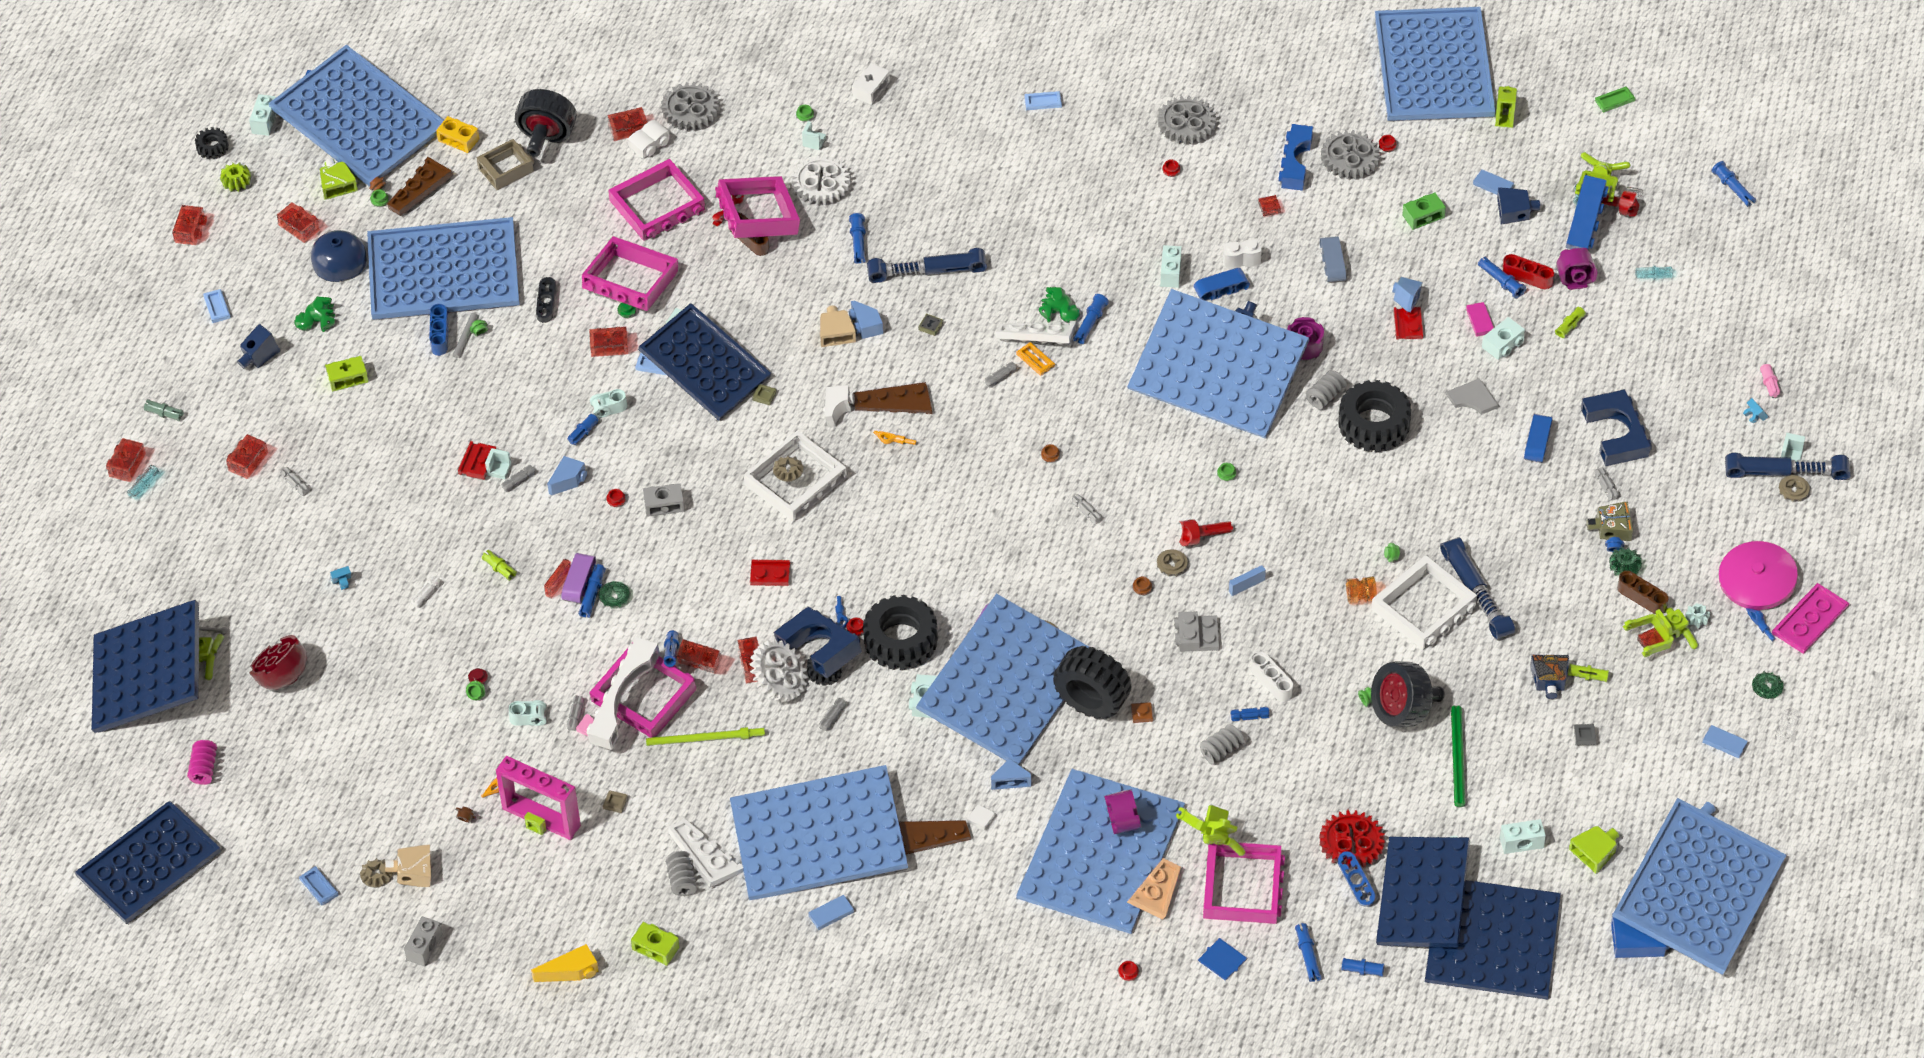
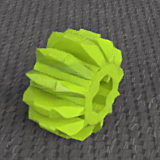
(235, 176)

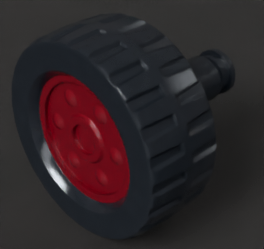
(544, 116)
(1403, 694)

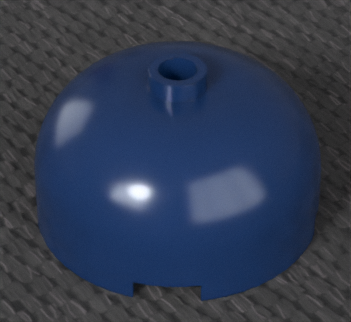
(338, 256)

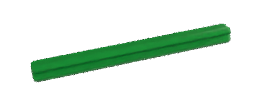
(1458, 756)

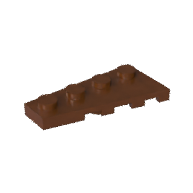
(425, 181)
(902, 398)
(927, 835)

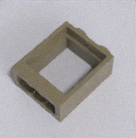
(500, 153)

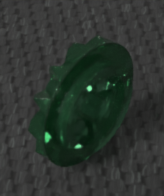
(619, 589)
(1763, 690)

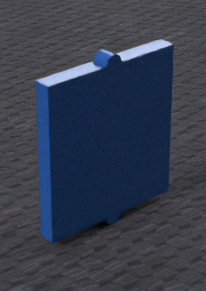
(1222, 959)

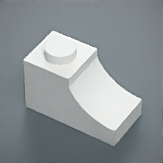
(837, 402)

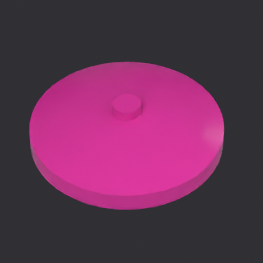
(1758, 575)

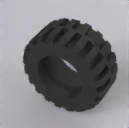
(1373, 434)
(906, 651)
(1092, 682)

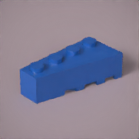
(1587, 212)

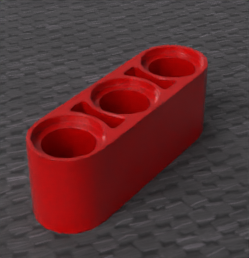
(1528, 271)

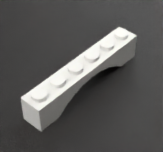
(639, 660)

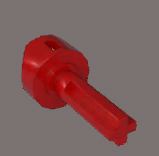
(1626, 201)
(1192, 532)

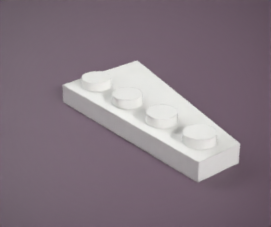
(1037, 332)
(705, 856)

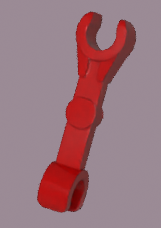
(719, 216)

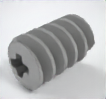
(1325, 389)
(1220, 741)
(681, 873)

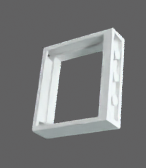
(810, 497)
(1403, 582)

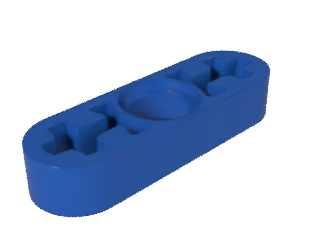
(1354, 863)

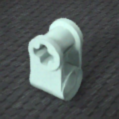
(610, 403)
(527, 713)

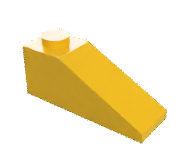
(568, 967)

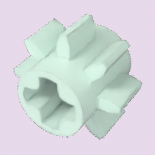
(1697, 615)

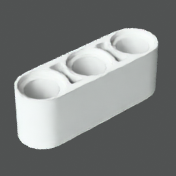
(1271, 676)

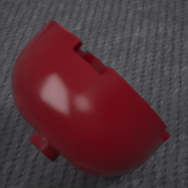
(280, 664)

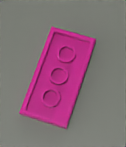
(1810, 618)

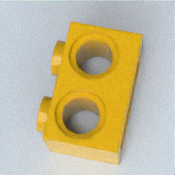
(457, 134)

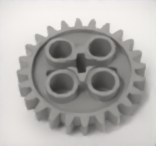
(690, 106)
(1186, 119)
(1350, 154)

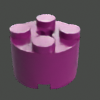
(1576, 268)
(1308, 327)
(1122, 811)

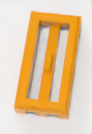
(1050, 364)

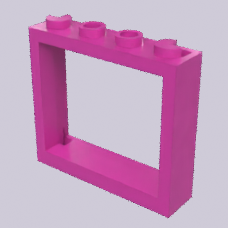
(646, 179)
(758, 227)
(637, 254)
(625, 714)
(545, 784)
(1252, 851)

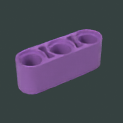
(577, 577)

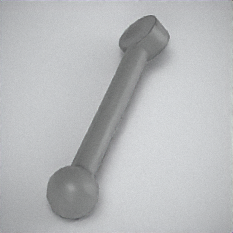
(223, 630)

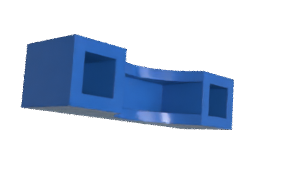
(1293, 172)

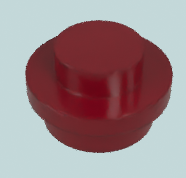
(478, 675)

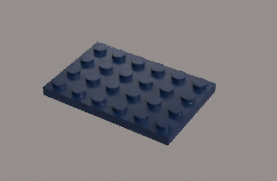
(704, 361)
(147, 862)
(1423, 891)

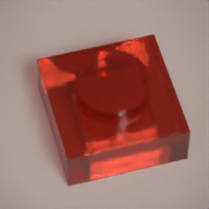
(1269, 205)
(1649, 638)

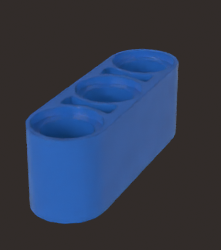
(1221, 284)
(438, 329)
(1538, 438)

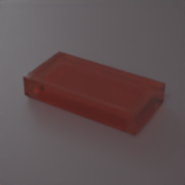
(557, 578)

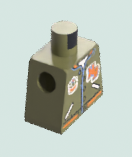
(1612, 521)

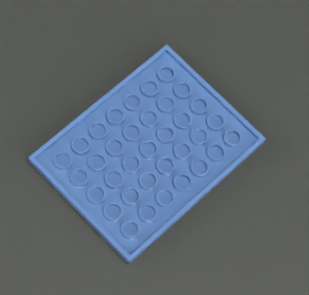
(1434, 63)
(357, 115)
(444, 264)
(1218, 363)
(1001, 680)
(818, 833)
(1086, 866)
(1699, 886)

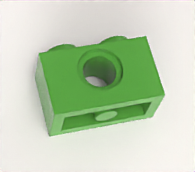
(1423, 211)

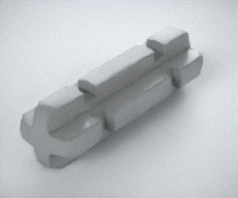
(1001, 374)
(518, 478)
(294, 481)
(1606, 483)
(1086, 509)
(575, 712)
(832, 714)

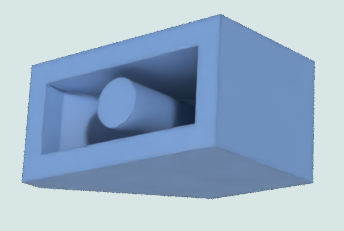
(1407, 293)
(567, 476)

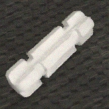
(425, 592)

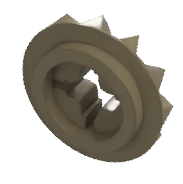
(795, 471)
(1800, 483)
(1177, 557)
(378, 879)

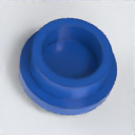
(1614, 543)

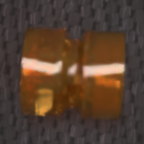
(1362, 589)

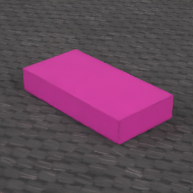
(1479, 318)

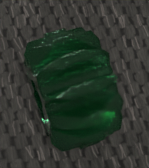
(1625, 560)

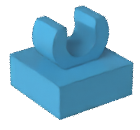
(1756, 410)
(341, 576)

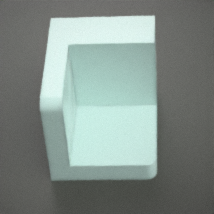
(811, 138)
(1793, 446)
(498, 463)

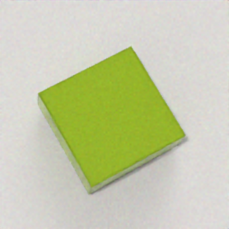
(535, 823)

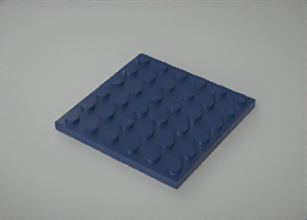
(145, 666)
(1502, 942)

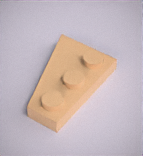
(1157, 889)

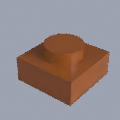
(1141, 712)

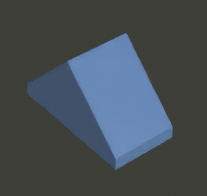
(1010, 776)

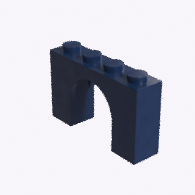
(1618, 406)
(811, 625)

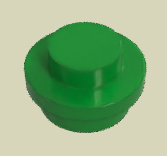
(626, 310)

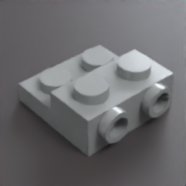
(1196, 632)

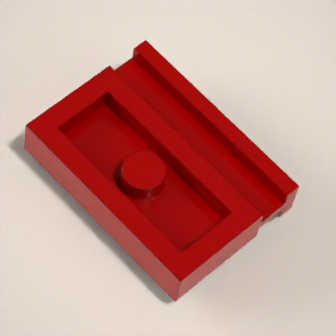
(1408, 324)
(474, 460)
(769, 572)

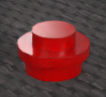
(1387, 143)
(1171, 168)
(615, 497)
(855, 626)
(1128, 970)

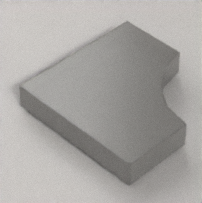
(1474, 396)

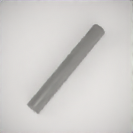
(464, 337)

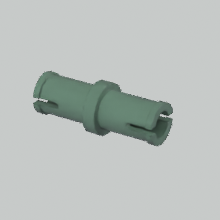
(163, 410)

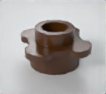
(465, 814)

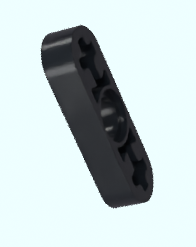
(542, 293)

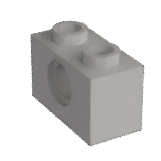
(663, 500)
(423, 941)

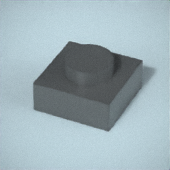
(1584, 734)

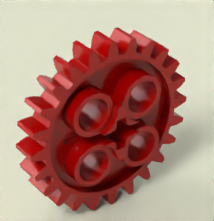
(1371, 838)

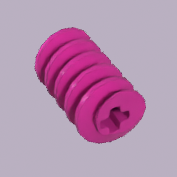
(202, 762)

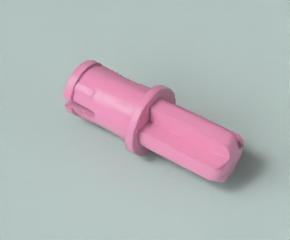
(1770, 380)

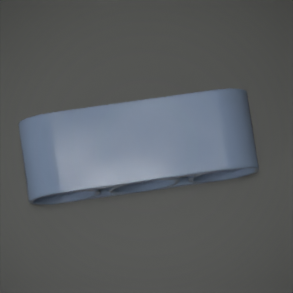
(1333, 259)

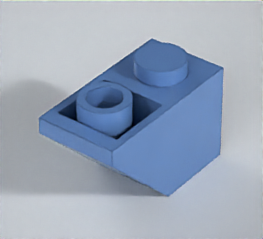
(866, 320)

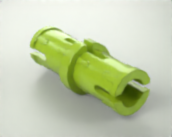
(1570, 322)
(499, 564)
(1602, 675)

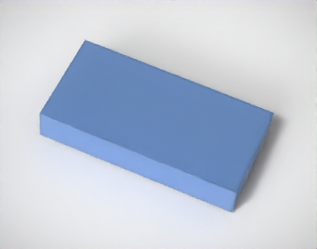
(1491, 182)
(1247, 580)
(1725, 741)
(318, 886)
(830, 912)

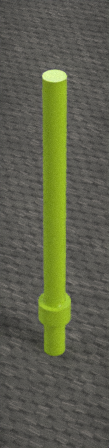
(743, 733)

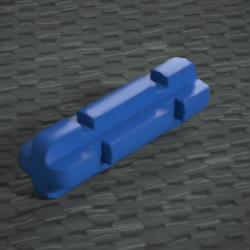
(1249, 713)

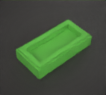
(1614, 99)

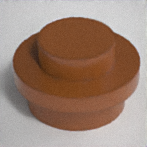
(377, 183)
(1050, 453)
(1142, 585)

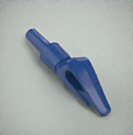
(839, 609)
(1758, 618)

